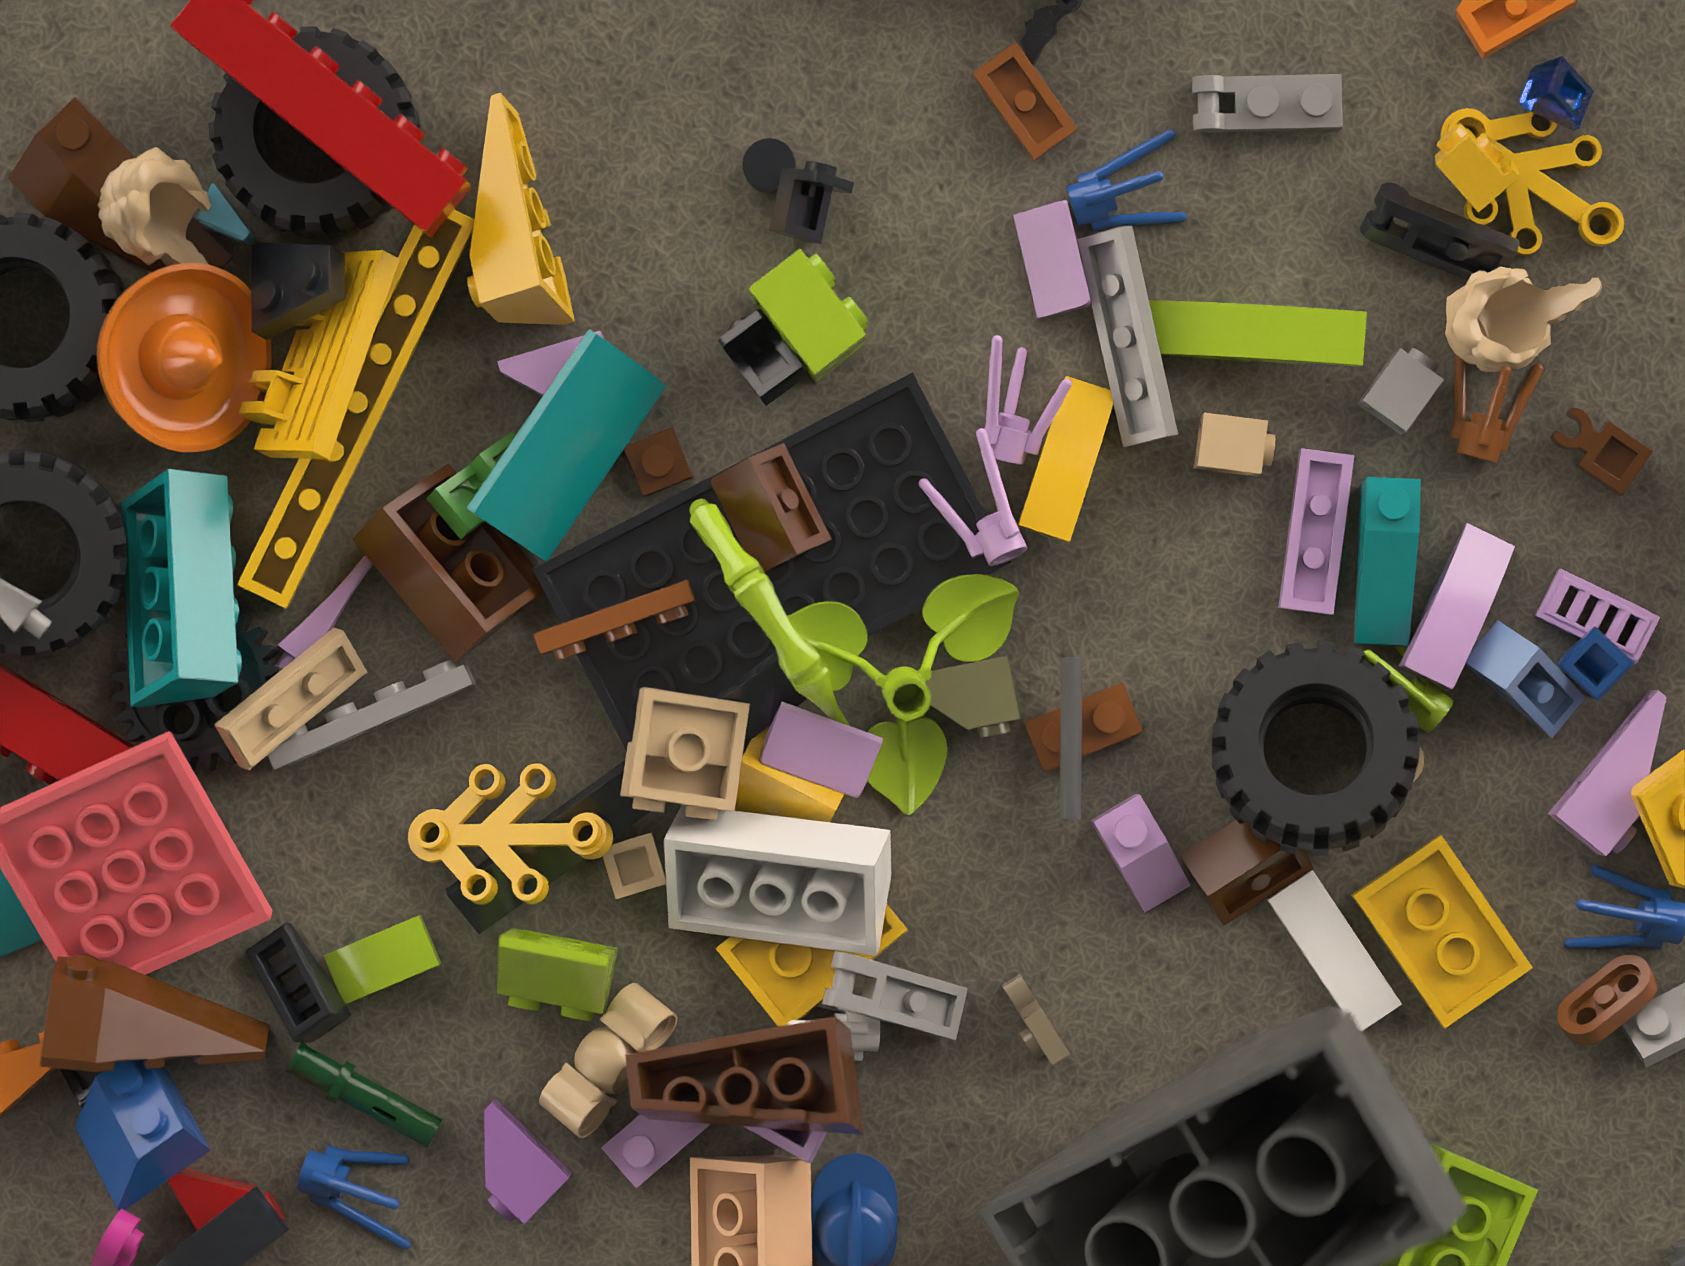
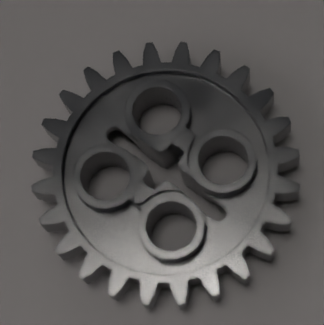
(201, 739)

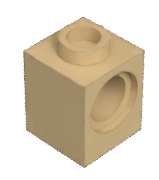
(1233, 445)

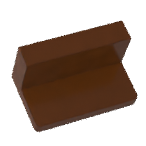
(770, 508)
(1241, 870)

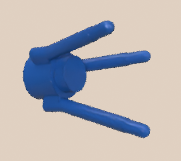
(1095, 198)
(1657, 919)
(327, 1178)

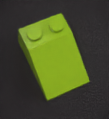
(555, 972)

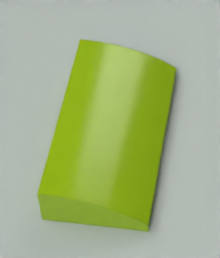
(1487, 1227)

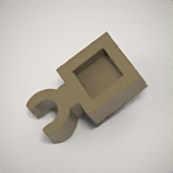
(1039, 1034)

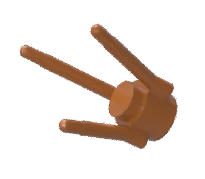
(1483, 434)

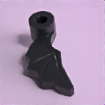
(1044, 26)

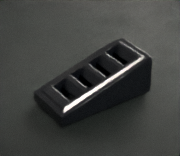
(322, 993)

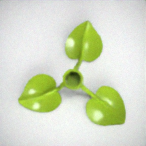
(970, 619)

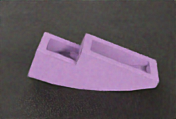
(1457, 607)

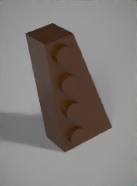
(761, 1078)

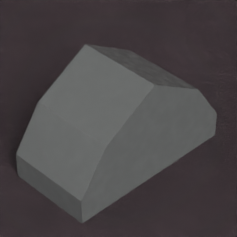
(1249, 1159)

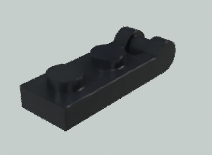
(1435, 234)

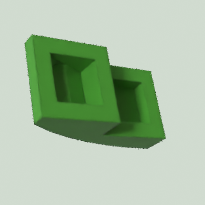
(456, 493)

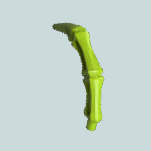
(757, 596)

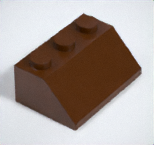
(452, 584)

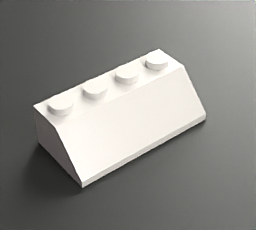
(778, 880)

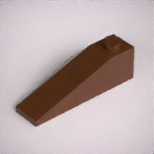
(65, 178)
(117, 1014)

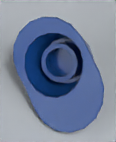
(854, 1213)

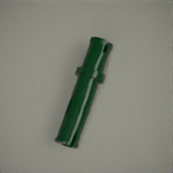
(363, 1094)

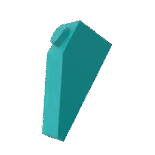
(1386, 560)

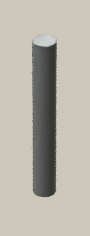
(1071, 738)

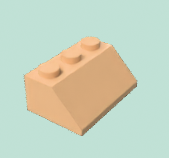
(750, 1211)

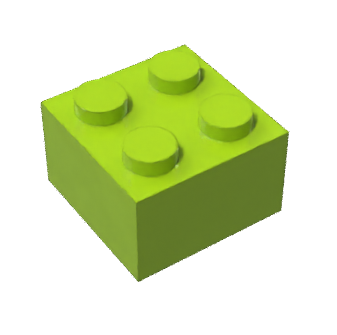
(810, 314)

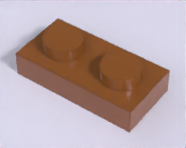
(1024, 102)
(1105, 721)

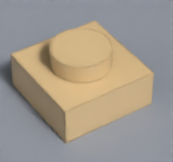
(634, 866)

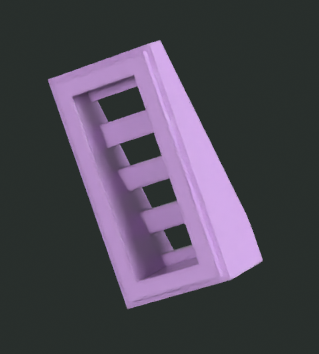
(1563, 580)

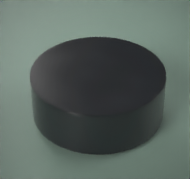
(765, 162)

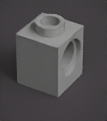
(1401, 389)

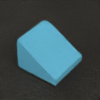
(224, 218)

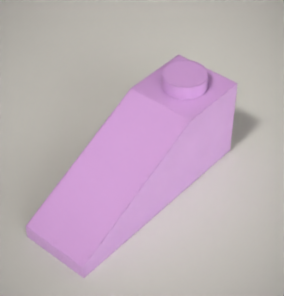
(1600, 801)

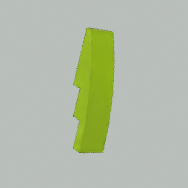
(1259, 332)

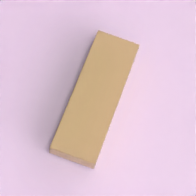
(290, 698)

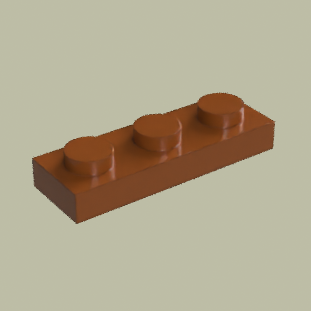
(616, 621)

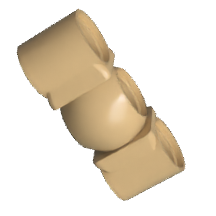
(582, 1093)

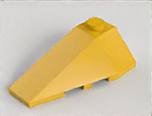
(508, 254)

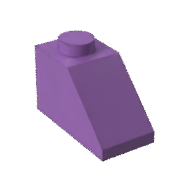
(518, 1166)

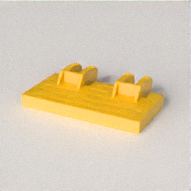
(322, 365)

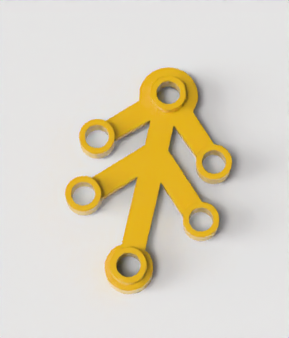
(1533, 180)
(499, 834)

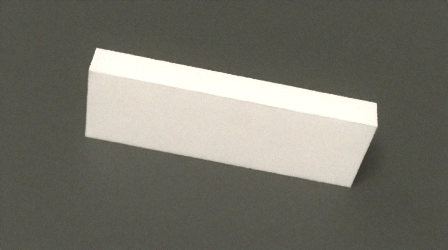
(1334, 950)

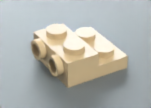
(685, 753)

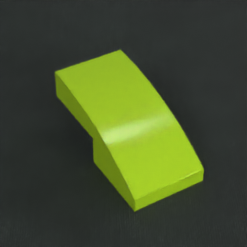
(382, 959)

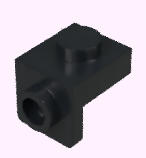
(805, 199)
(762, 356)

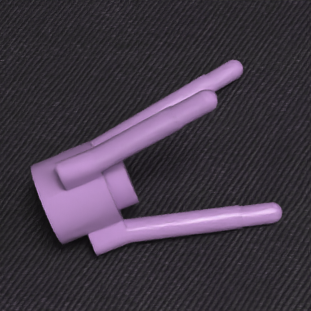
(1008, 432)
(998, 533)

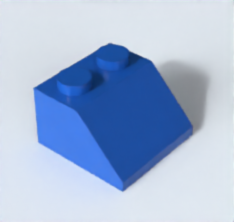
(138, 1130)

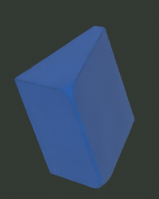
(1595, 663)

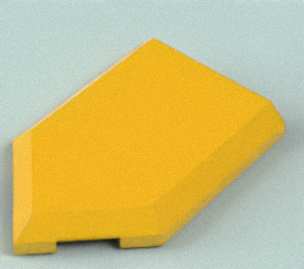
(1662, 811)

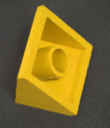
(778, 793)

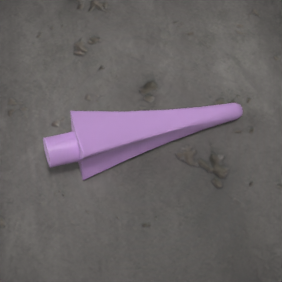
(323, 617)

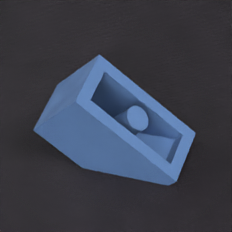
(1524, 678)

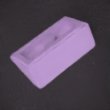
(1052, 259)
(820, 750)

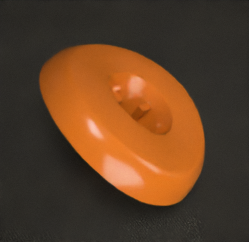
(182, 356)

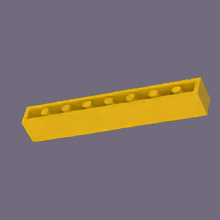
(320, 484)

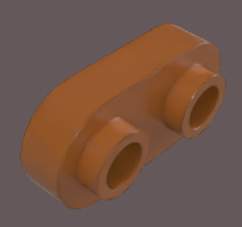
(1606, 1000)

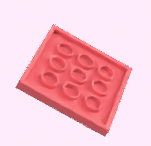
(128, 862)

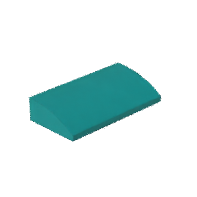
(567, 445)

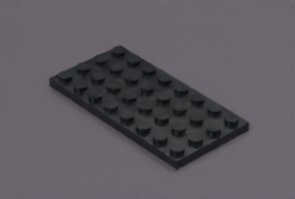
(881, 557)

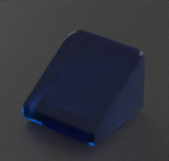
(1557, 93)

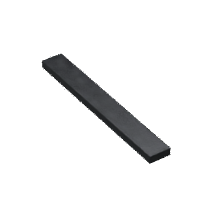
(761, 687)

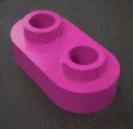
(119, 1242)

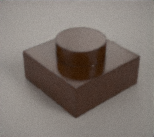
(658, 462)

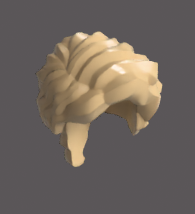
(150, 206)
(1507, 319)

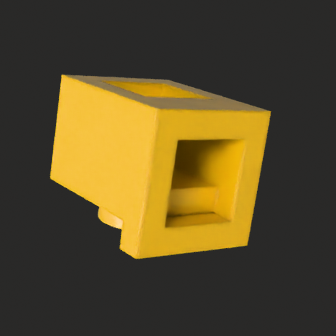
(1474, 166)

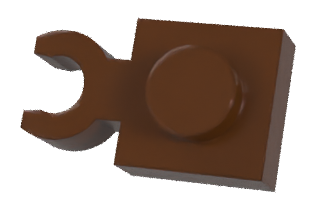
(1608, 455)

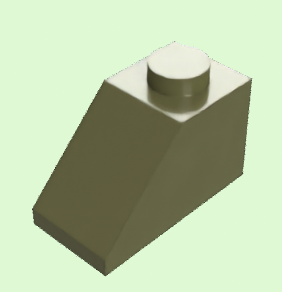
(976, 695)

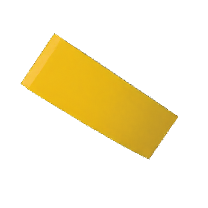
(1067, 462)

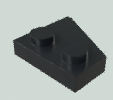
(293, 284)

